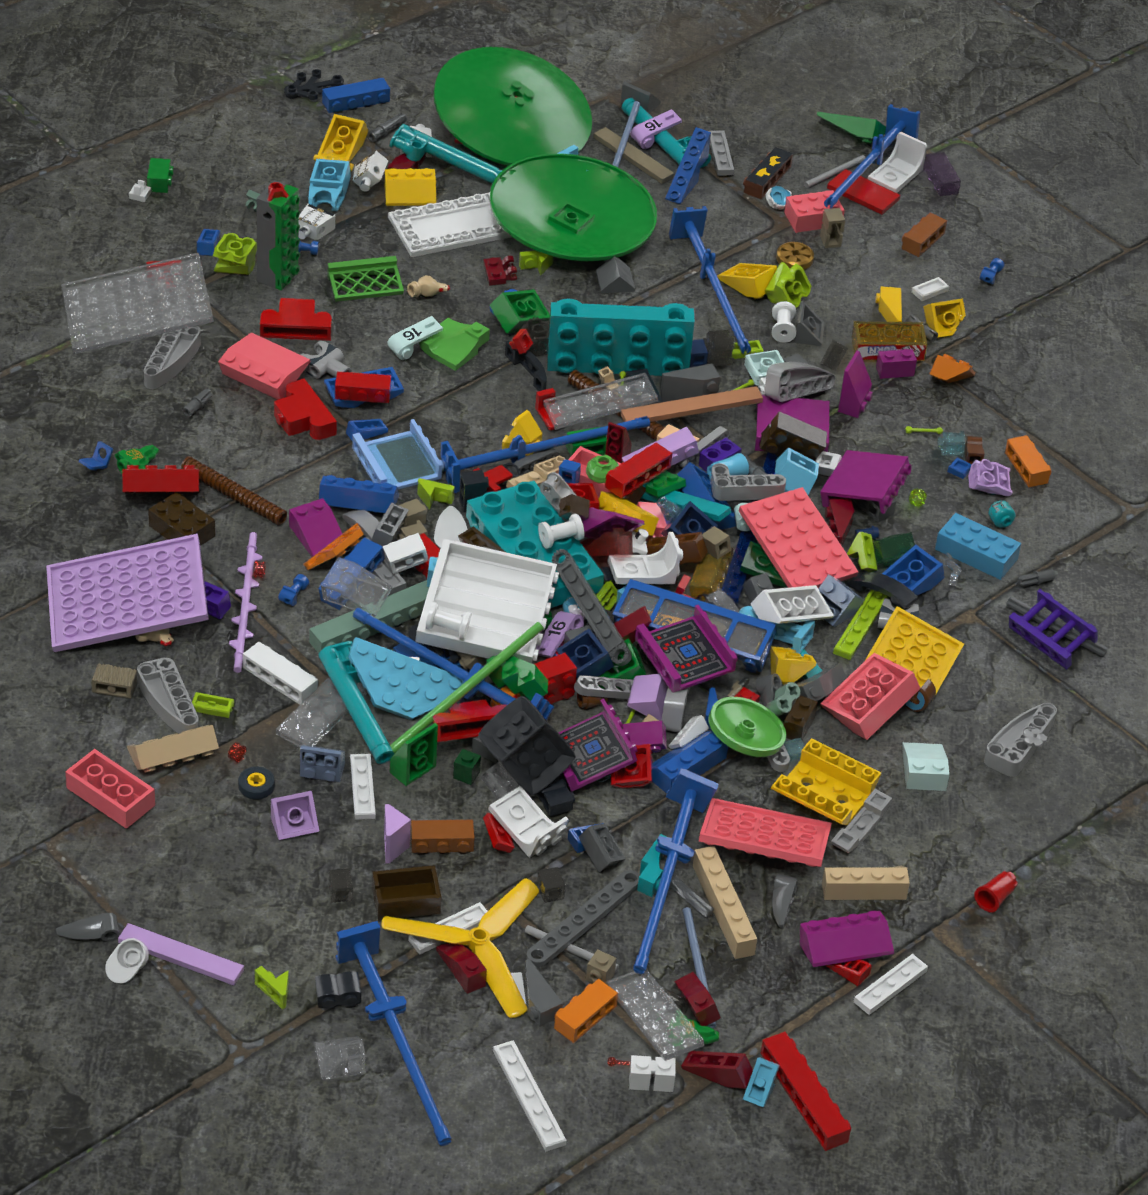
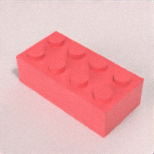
(110, 788)

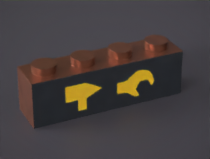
(767, 173)

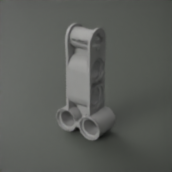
(556, 491)

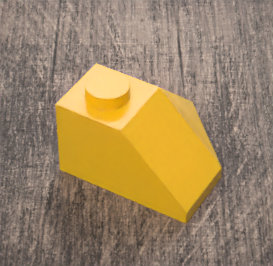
(945, 316)
(526, 427)
(789, 664)

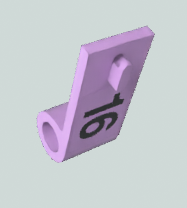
(645, 132)
(556, 631)

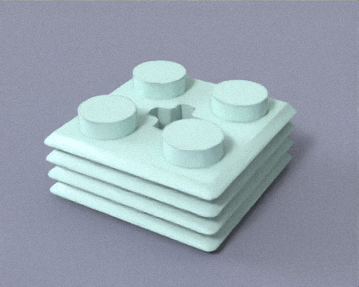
(758, 363)

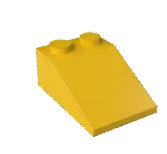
(343, 138)
(749, 278)

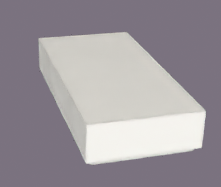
(930, 289)

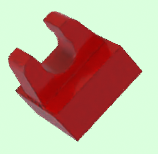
(521, 341)

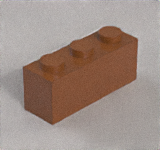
(924, 234)
(442, 836)

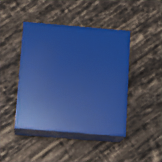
(959, 468)

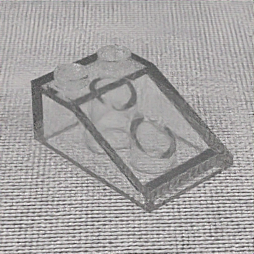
(354, 587)

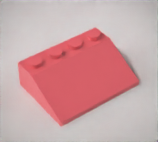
(262, 365)
(871, 695)

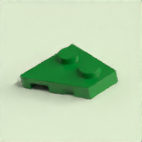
(664, 483)

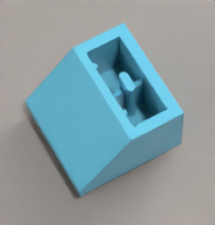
(797, 470)

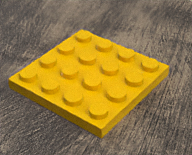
(917, 647)

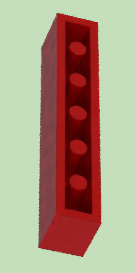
(806, 1091)

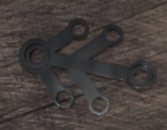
(293, 90)

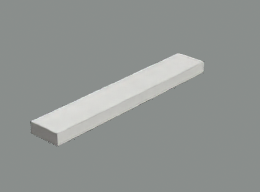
(529, 1096)

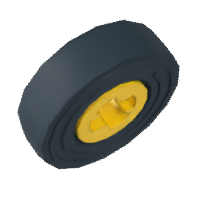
(258, 774)

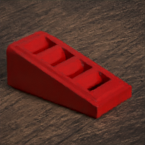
(856, 977)

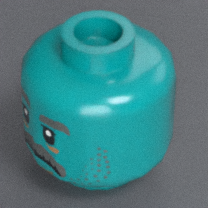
(1001, 514)

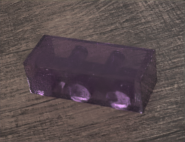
(942, 174)

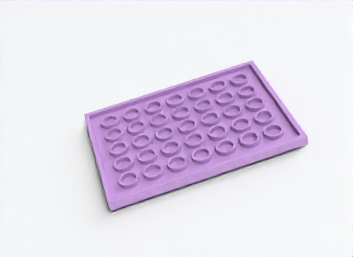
(126, 593)

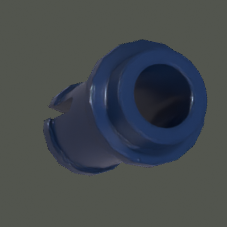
(874, 531)

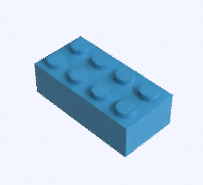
(978, 546)

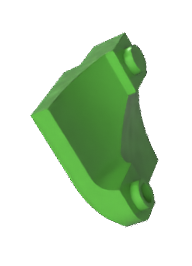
(455, 343)

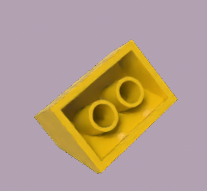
(409, 187)

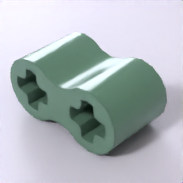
(783, 699)

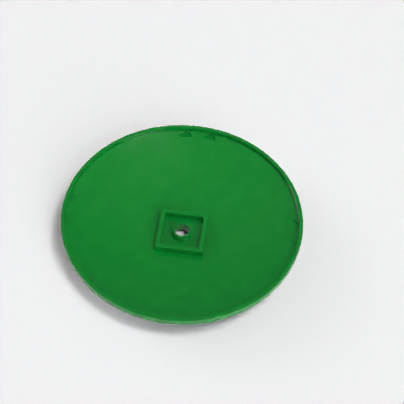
(480, 109)
(573, 211)

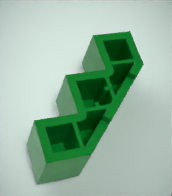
(519, 677)

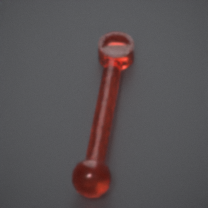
(612, 1062)

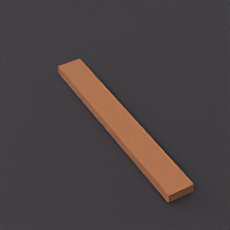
(695, 405)

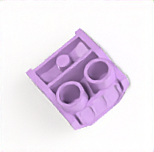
(990, 477)

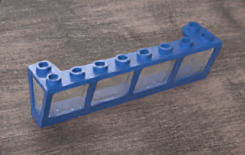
(744, 634)

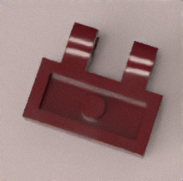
(495, 270)

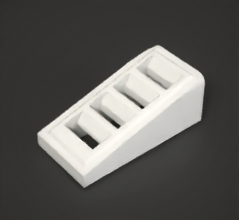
(692, 729)

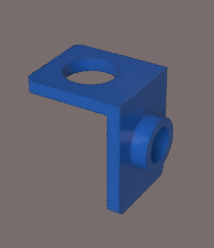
(96, 461)

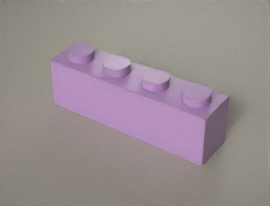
(680, 443)

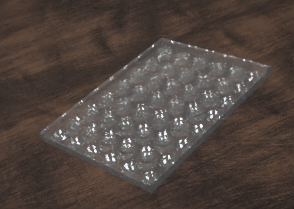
(136, 303)

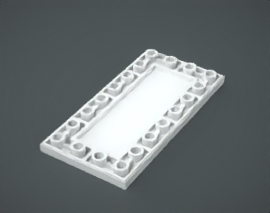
(447, 225)

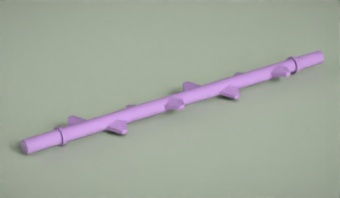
(246, 607)

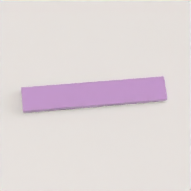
(185, 955)

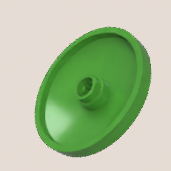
(747, 726)

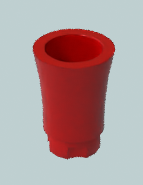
(994, 892)

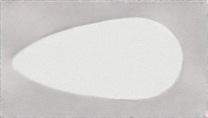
(449, 525)

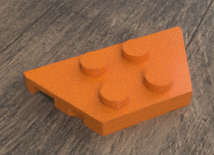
(336, 547)

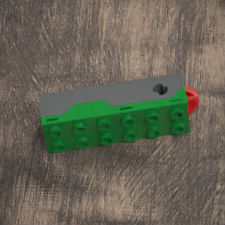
(278, 235)

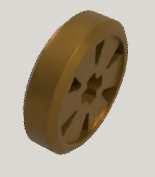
(795, 253)

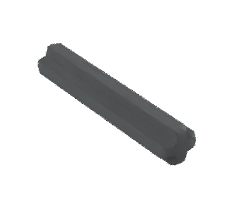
(691, 896)

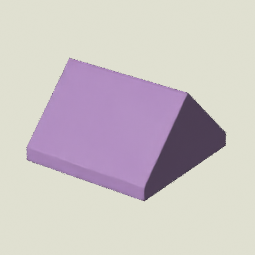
(648, 695)
(294, 815)
(395, 833)

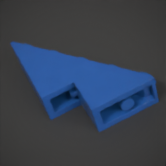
(689, 168)

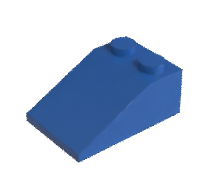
(916, 570)

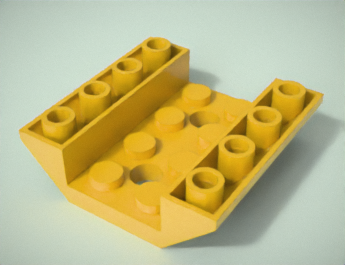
(832, 779)

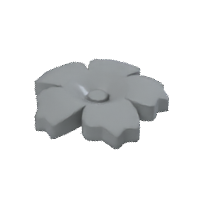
(1034, 737)

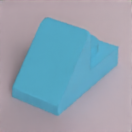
(761, 1082)

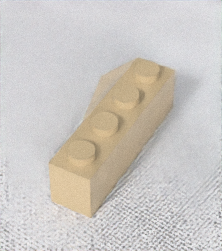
(174, 747)
(865, 883)

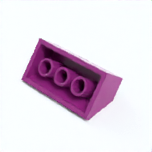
(846, 938)

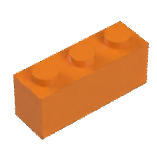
(1028, 461)
(585, 1010)

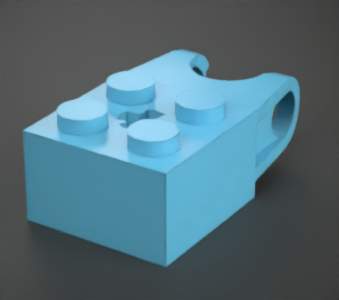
(329, 182)

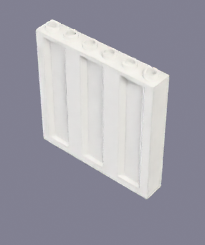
(499, 590)

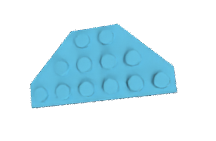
(400, 682)

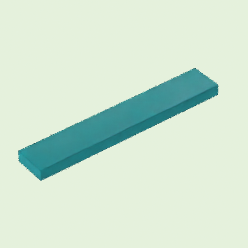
(712, 509)

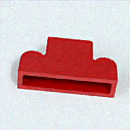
(296, 321)
(304, 411)
(464, 719)

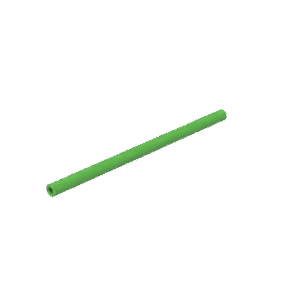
(468, 685)

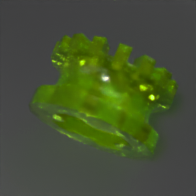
(921, 495)

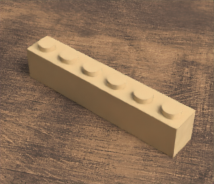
(725, 902)

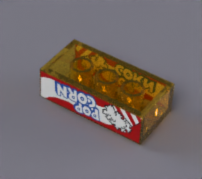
(884, 336)

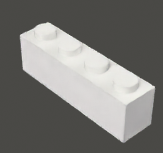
(279, 672)

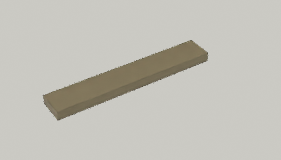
(634, 156)

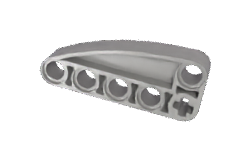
(171, 356)
(795, 380)
(167, 694)
(1007, 749)

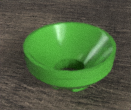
(597, 471)

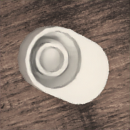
(126, 960)

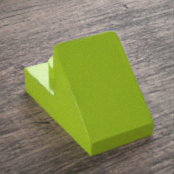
(535, 259)
(434, 491)
(863, 549)
(273, 987)

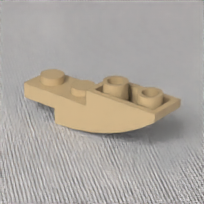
(539, 472)

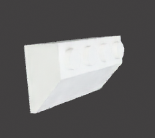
(791, 605)

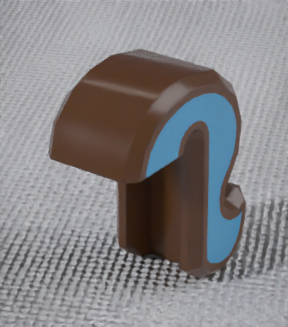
(922, 698)

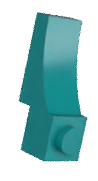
(650, 871)

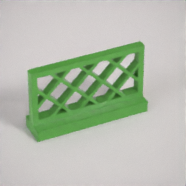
(362, 269)

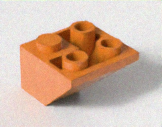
(949, 370)

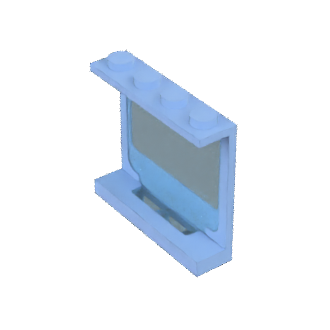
(399, 458)

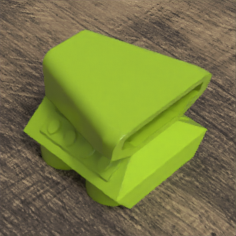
(235, 254)
(788, 285)

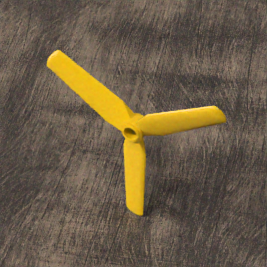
(479, 940)

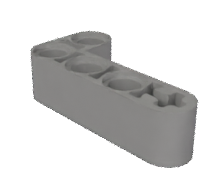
(744, 487)
(674, 709)

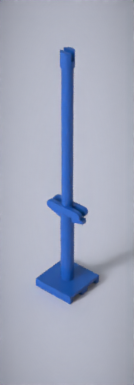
(897, 121)
(691, 224)
(519, 448)
(484, 687)
(693, 793)
(360, 944)

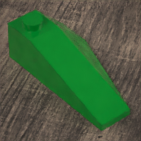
(859, 127)

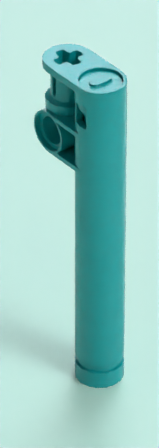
(664, 139)
(417, 143)
(344, 678)

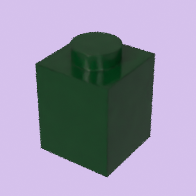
(467, 767)

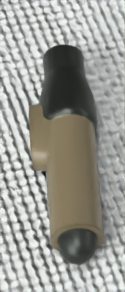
(738, 686)

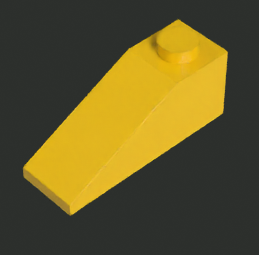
(890, 303)

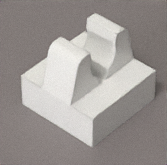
(140, 191)

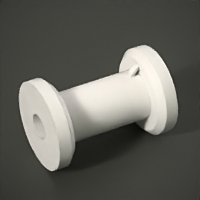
(784, 330)
(549, 534)
(448, 620)

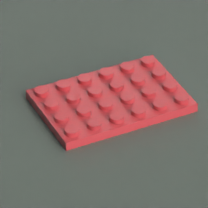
(797, 539)
(765, 832)

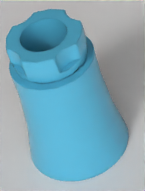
(736, 464)

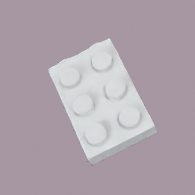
(902, 165)
(649, 569)
(527, 822)

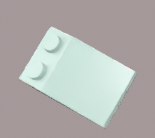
(925, 766)

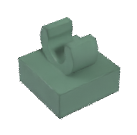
(252, 196)

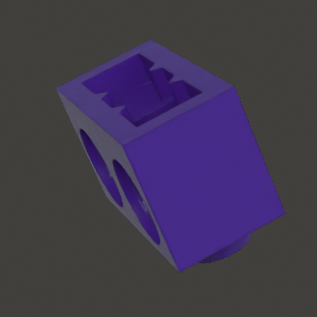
(719, 451)
(217, 600)

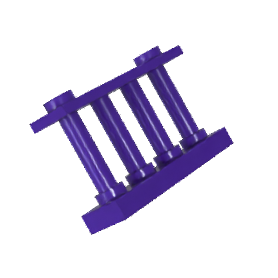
(1046, 644)

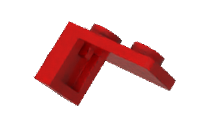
(539, 405)

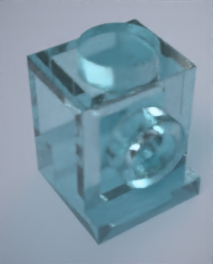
(952, 443)

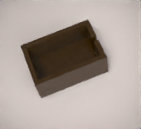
(795, 434)
(181, 518)
(406, 892)

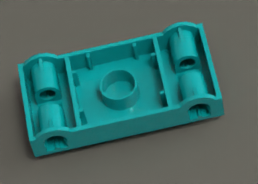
(619, 337)
(512, 523)

